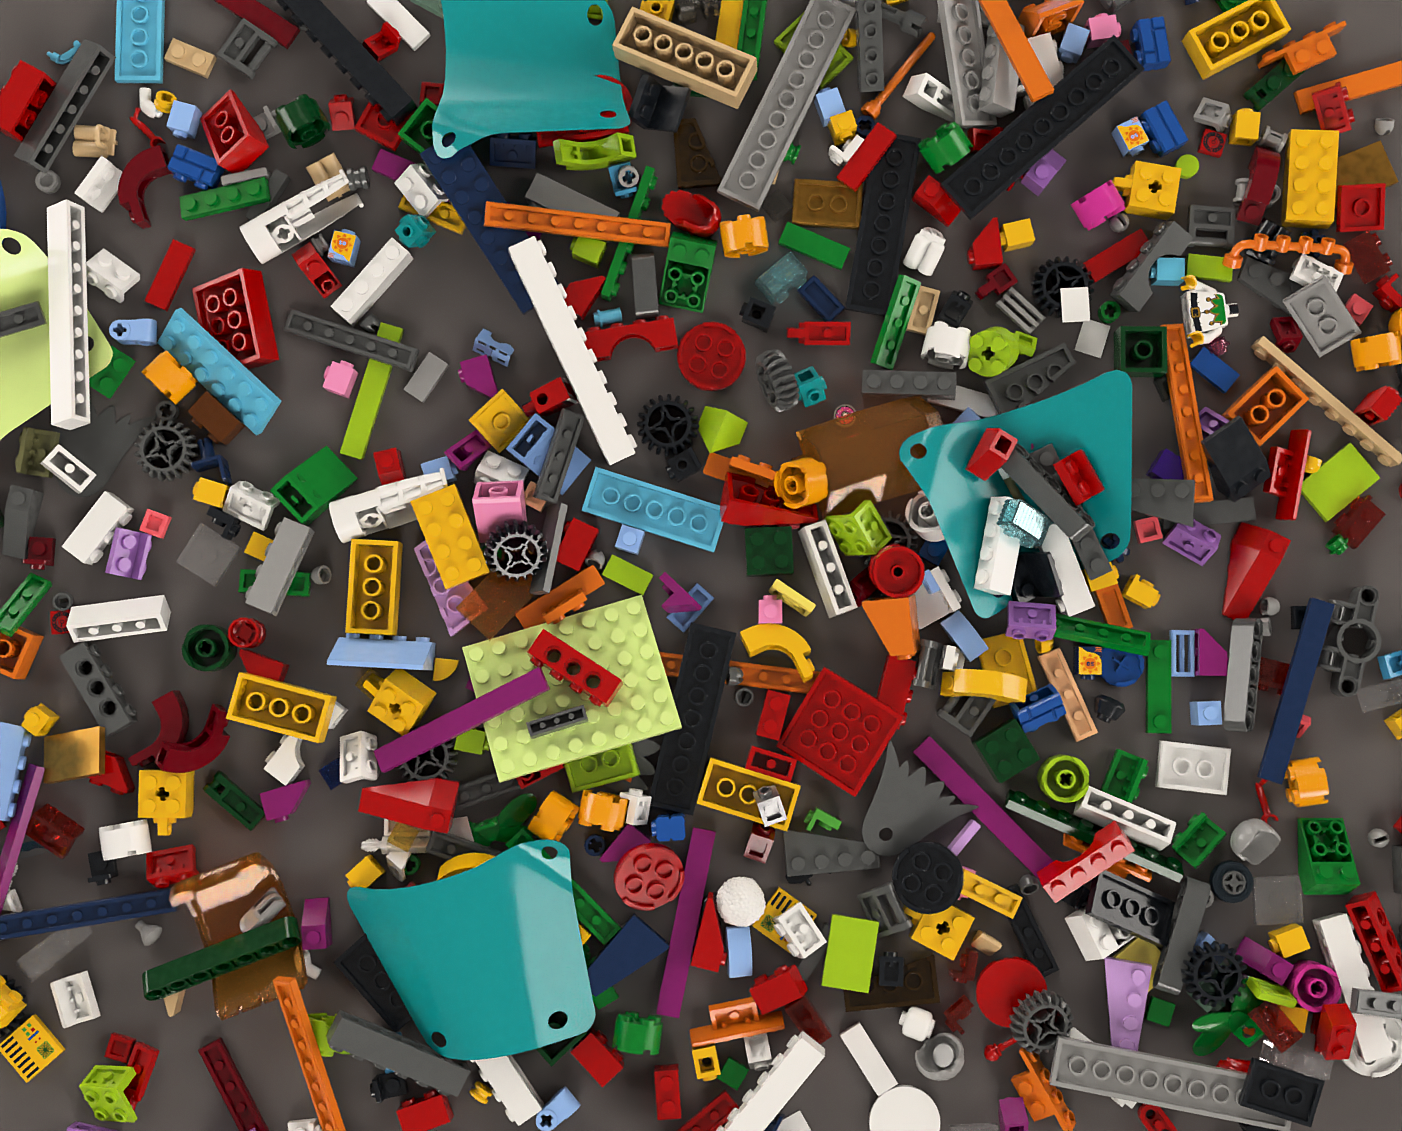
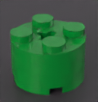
(945, 147)
(637, 1033)

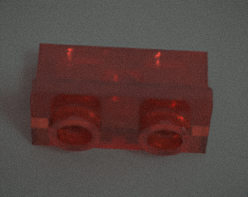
(1367, 256)
(1358, 521)
(1272, 675)
(53, 830)
(1276, 1025)

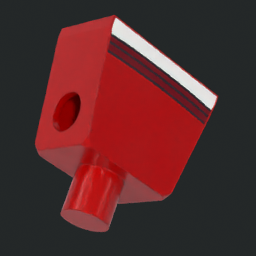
(559, 396)

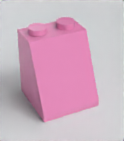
(496, 504)

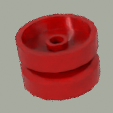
(882, 571)

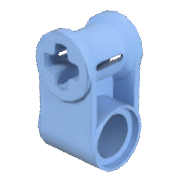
(137, 332)
(559, 1107)

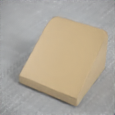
(985, 943)
(174, 1003)

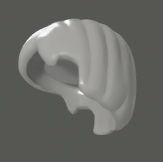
(1254, 840)
(940, 1057)

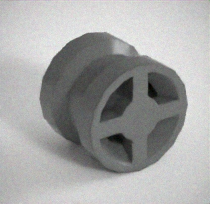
(358, 178)

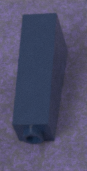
(625, 953)

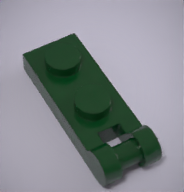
(1271, 85)
(235, 801)

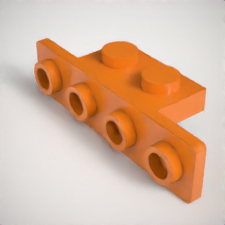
(1305, 53)
(719, 465)
(561, 599)
(1121, 868)
(734, 1021)
(1038, 1095)

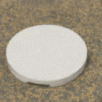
(1385, 1065)
(904, 1110)

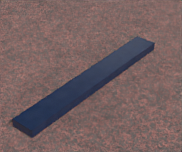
(1295, 690)
(85, 913)

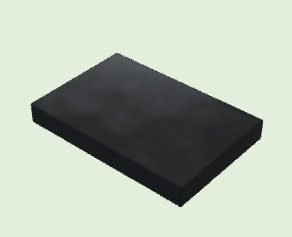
(1281, 1092)

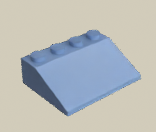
(383, 653)
(12, 760)

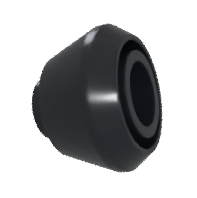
(1108, 708)

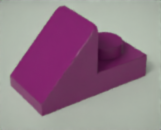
(468, 450)
(679, 599)

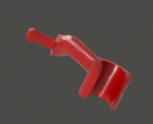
(154, 139)
(1263, 801)

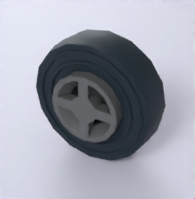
(1240, 883)

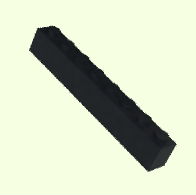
(351, 58)

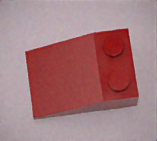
(233, 134)

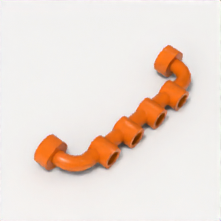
(1283, 245)

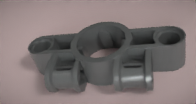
(1333, 657)

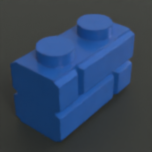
(1151, 43)
(1162, 129)
(195, 167)
(1039, 708)
(669, 827)

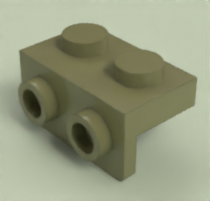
(34, 448)

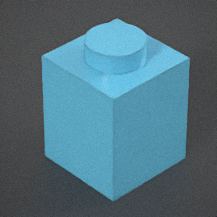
(1167, 271)

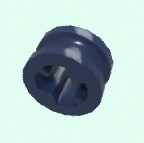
(864, 119)
(598, 838)

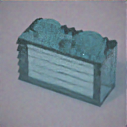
(781, 278)
(1023, 522)

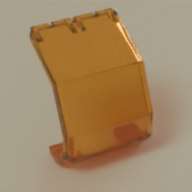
(217, 905)

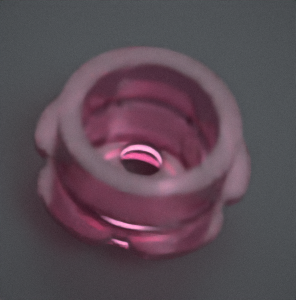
(1218, 346)

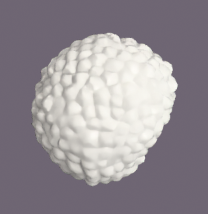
(740, 901)

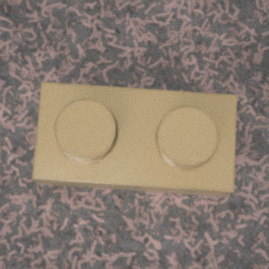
(190, 58)
(923, 310)

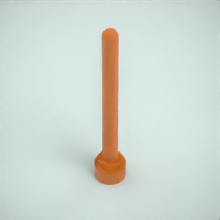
(874, 106)

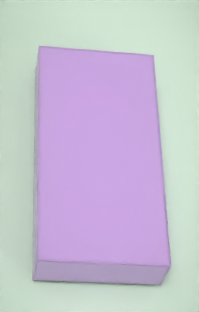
(964, 836)

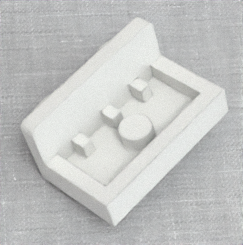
(420, 189)
(110, 275)
(497, 468)
(75, 999)

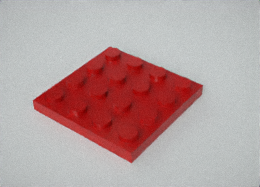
(840, 731)

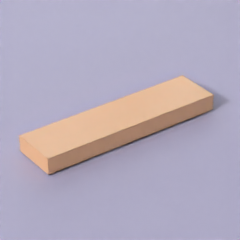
(1061, 678)

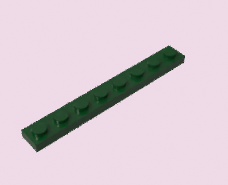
(1086, 831)

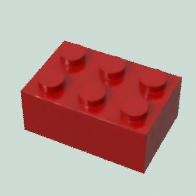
(23, 99)

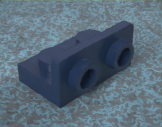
(513, 150)

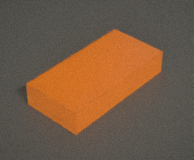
(1113, 606)

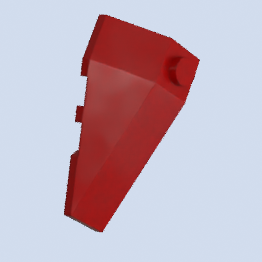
(753, 505)
(1252, 564)
(415, 803)

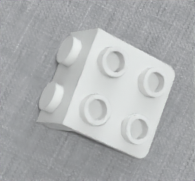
(939, 604)

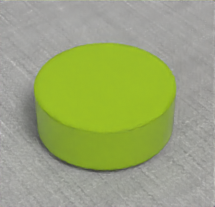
(1188, 164)

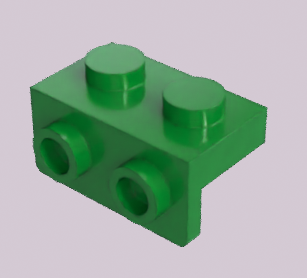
(111, 377)
(1124, 776)
(1197, 840)

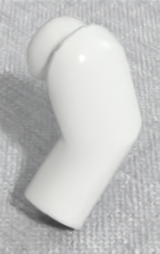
(147, 105)
(312, 970)

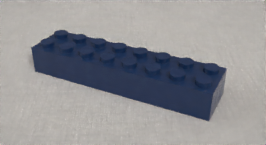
(468, 189)

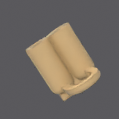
(94, 141)
(326, 169)

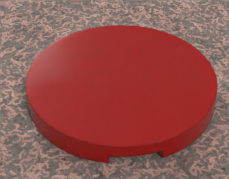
(711, 356)
(648, 876)
(1003, 984)

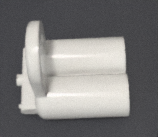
(925, 251)

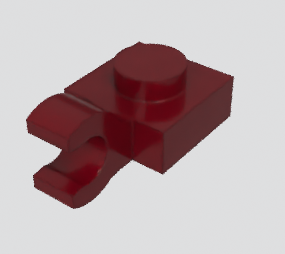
(998, 281)

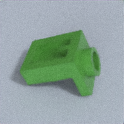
(826, 820)

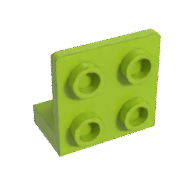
(860, 531)
(105, 1094)

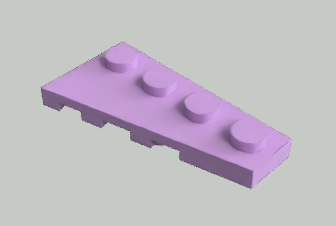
(446, 598)
(1126, 1000)

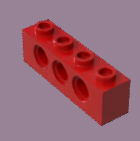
(547, 644)
(1377, 940)

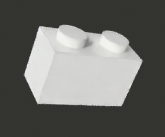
(68, 469)

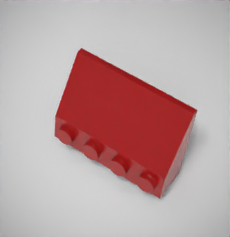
(238, 316)

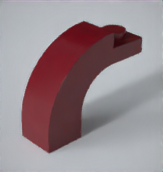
(135, 179)
(1262, 180)
(174, 726)
(199, 751)

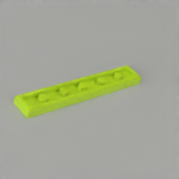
(369, 399)

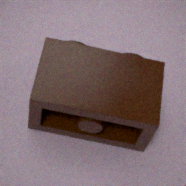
(216, 418)

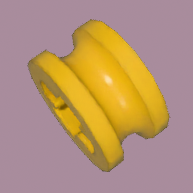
(164, 101)
(481, 1092)

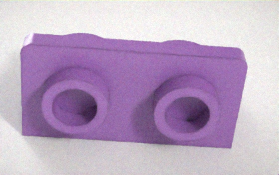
(1194, 543)
(129, 553)
(1030, 620)

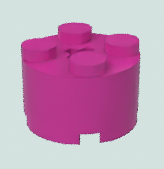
(1098, 204)
(1325, 981)

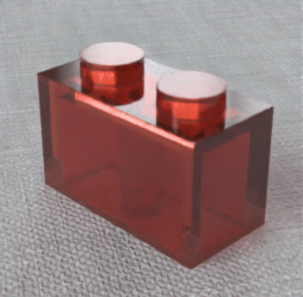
(808, 1019)

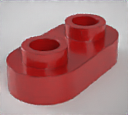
(1157, 1121)

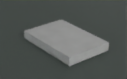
(1322, 316)

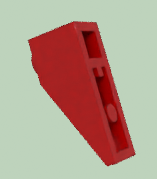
(709, 945)

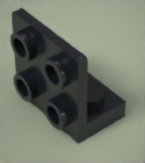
(658, 105)
(1035, 577)

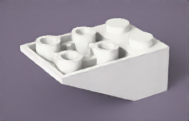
(1095, 937)

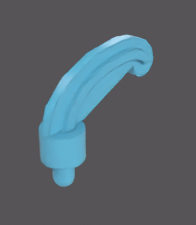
(66, 57)

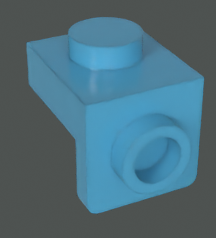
(620, 190)
(1391, 664)

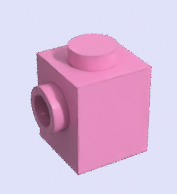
(1101, 29)
(340, 378)
(770, 610)

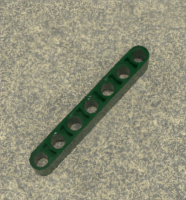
(221, 958)

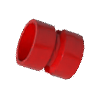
(246, 633)

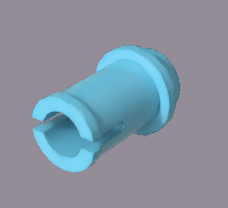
(607, 317)

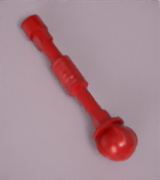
(993, 1051)

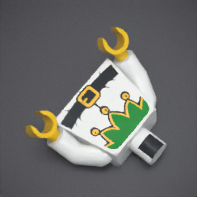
(1204, 311)

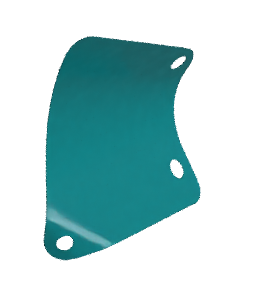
(526, 70)
(1085, 418)
(485, 953)

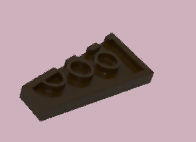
(918, 988)

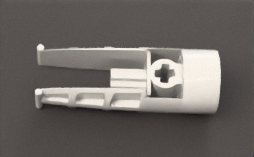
(296, 219)
(383, 506)

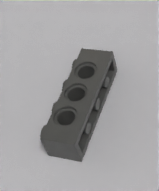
(869, 45)
(74, 662)

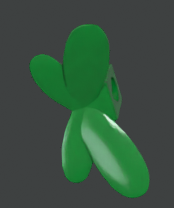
(507, 823)
(1219, 1025)

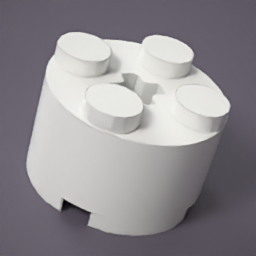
(946, 346)
(922, 518)
(125, 839)

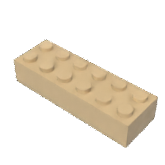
(685, 57)

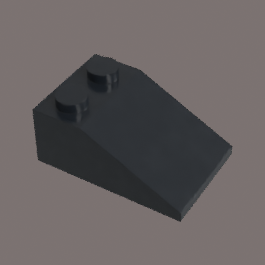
(1235, 459)

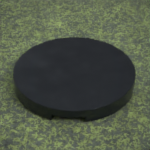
(928, 877)

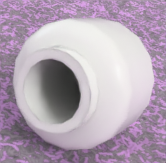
(917, 1023)

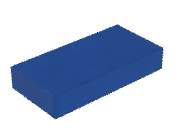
(1214, 370)

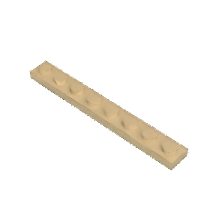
(1331, 405)

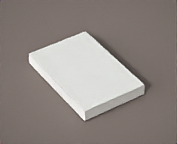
(1193, 767)

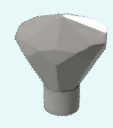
(148, 933)

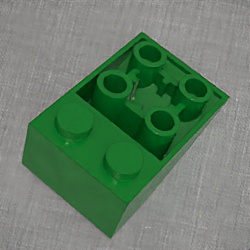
(687, 271)
(314, 485)
(1325, 857)

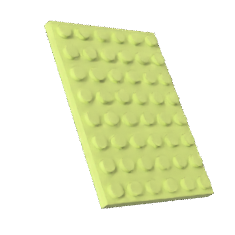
(611, 636)

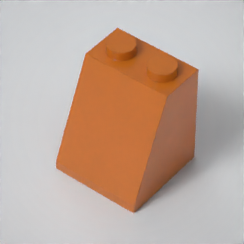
(895, 623)

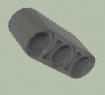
(645, 285)

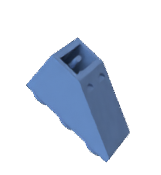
(532, 447)

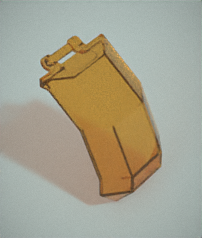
(864, 452)

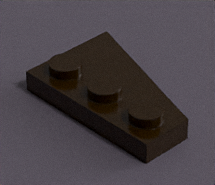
(693, 161)

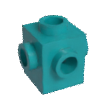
(414, 231)
(810, 386)

